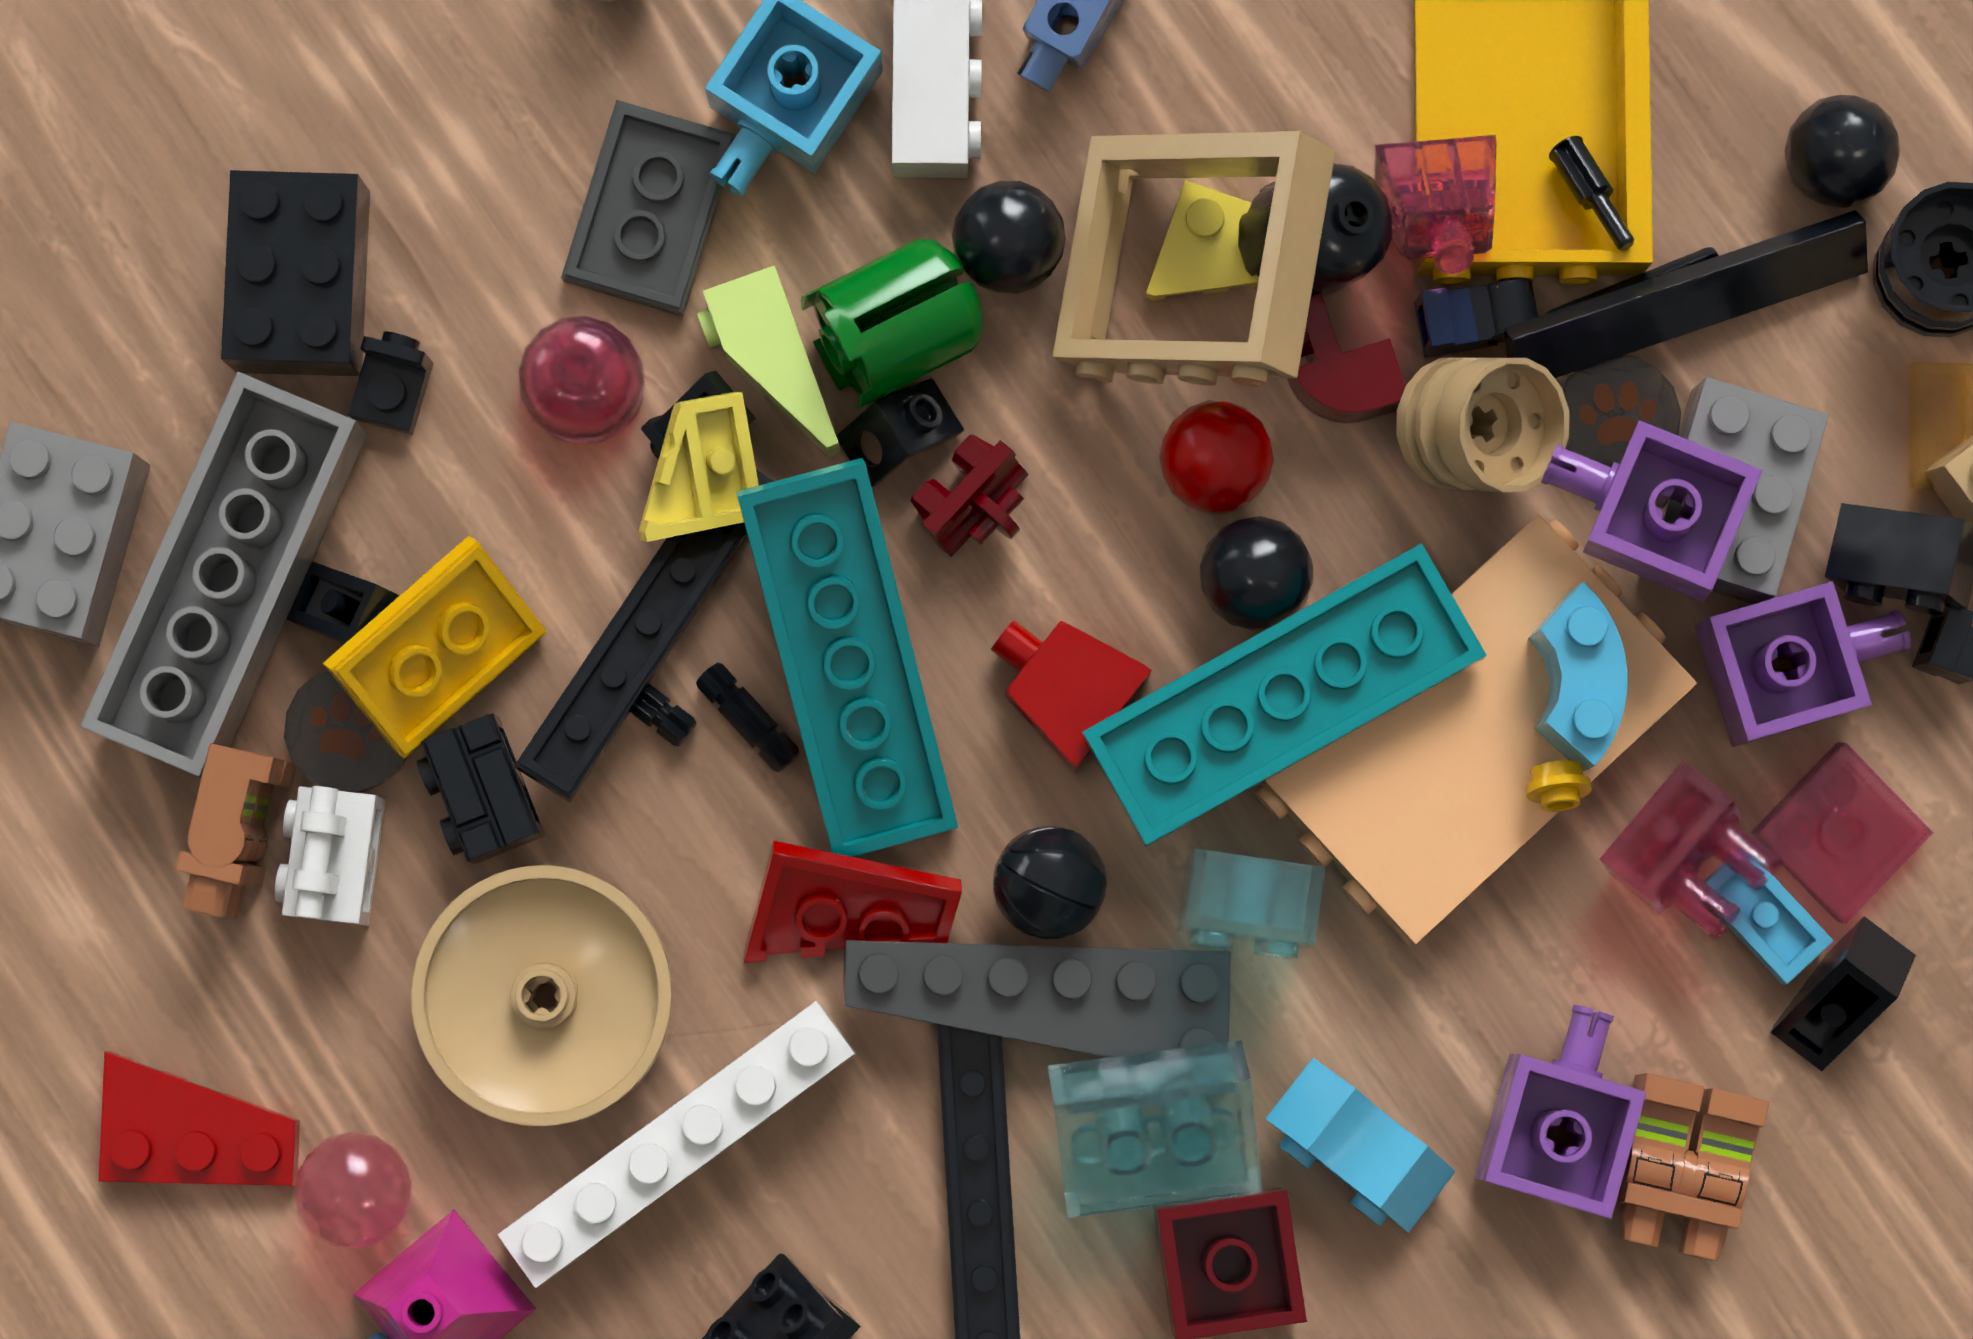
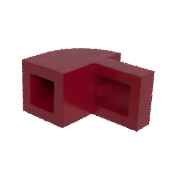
(1345, 384)

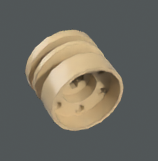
(1482, 423)

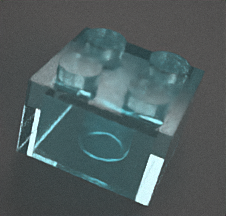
(1251, 902)

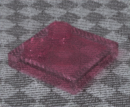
(1842, 832)

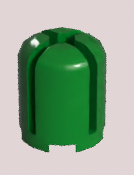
(895, 319)

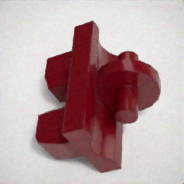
(978, 502)

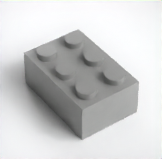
(1771, 437)
(64, 530)

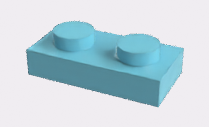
(1771, 923)

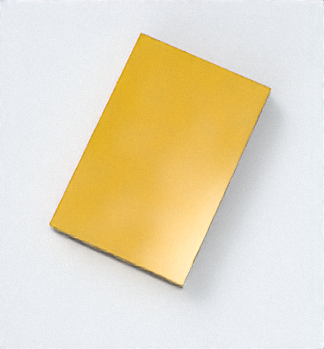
(435, 647)

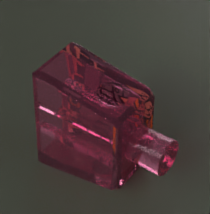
(1440, 197)

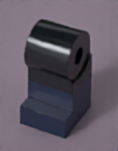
(1472, 315)

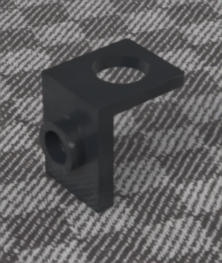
(904, 427)

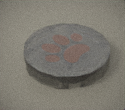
(1610, 401)
(335, 740)

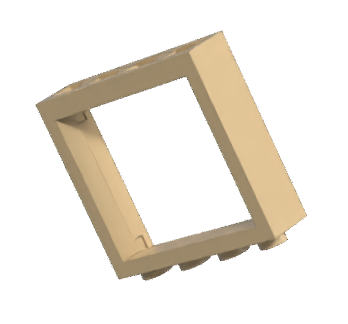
(1286, 271)

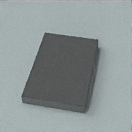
(648, 209)

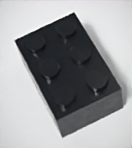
(295, 273)

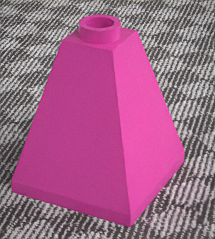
(460, 1280)

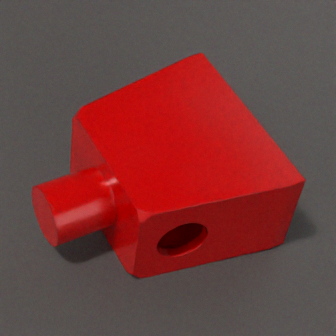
(1067, 684)

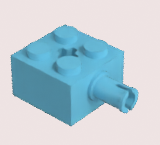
(798, 120)

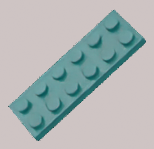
(847, 658)
(1283, 695)

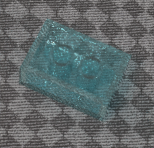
(1155, 1128)

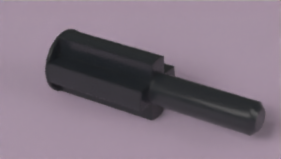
(1590, 187)

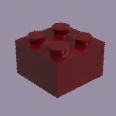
(1230, 1264)

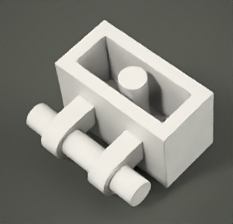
(330, 855)

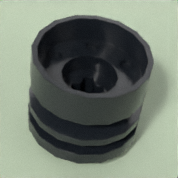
(1928, 228)

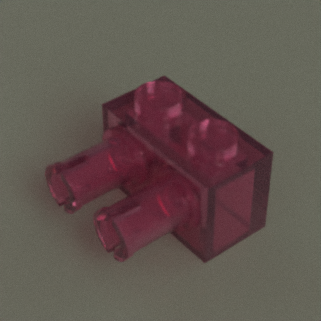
(1671, 840)

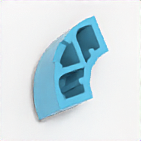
(1584, 675)
(1360, 1146)

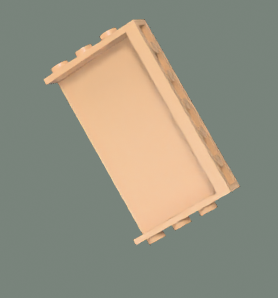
(1437, 787)

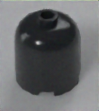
(1353, 231)

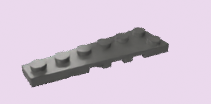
(1048, 995)

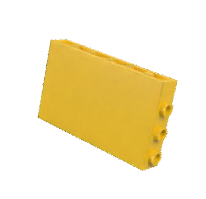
(1533, 80)

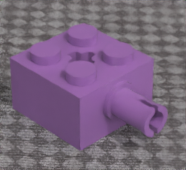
(1652, 471)
(1823, 656)
(1593, 1109)

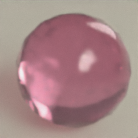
(353, 1190)

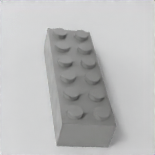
(225, 575)

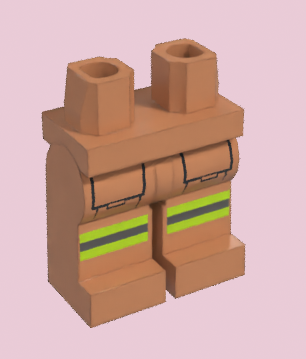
(229, 828)
(1689, 1163)

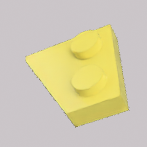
(1201, 246)
(700, 468)

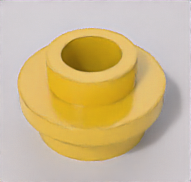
(1558, 785)

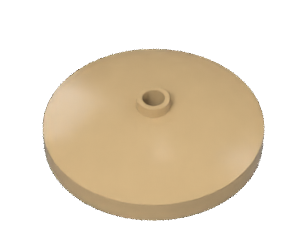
(481, 981)

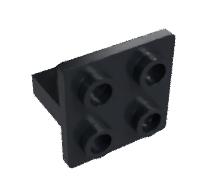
(783, 1306)

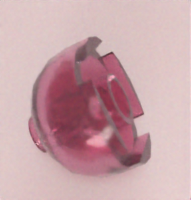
(581, 380)

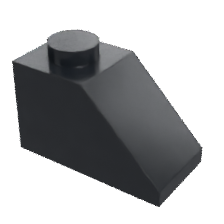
(337, 603)
(1844, 994)

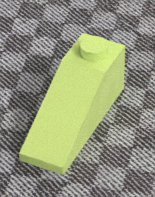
(765, 347)

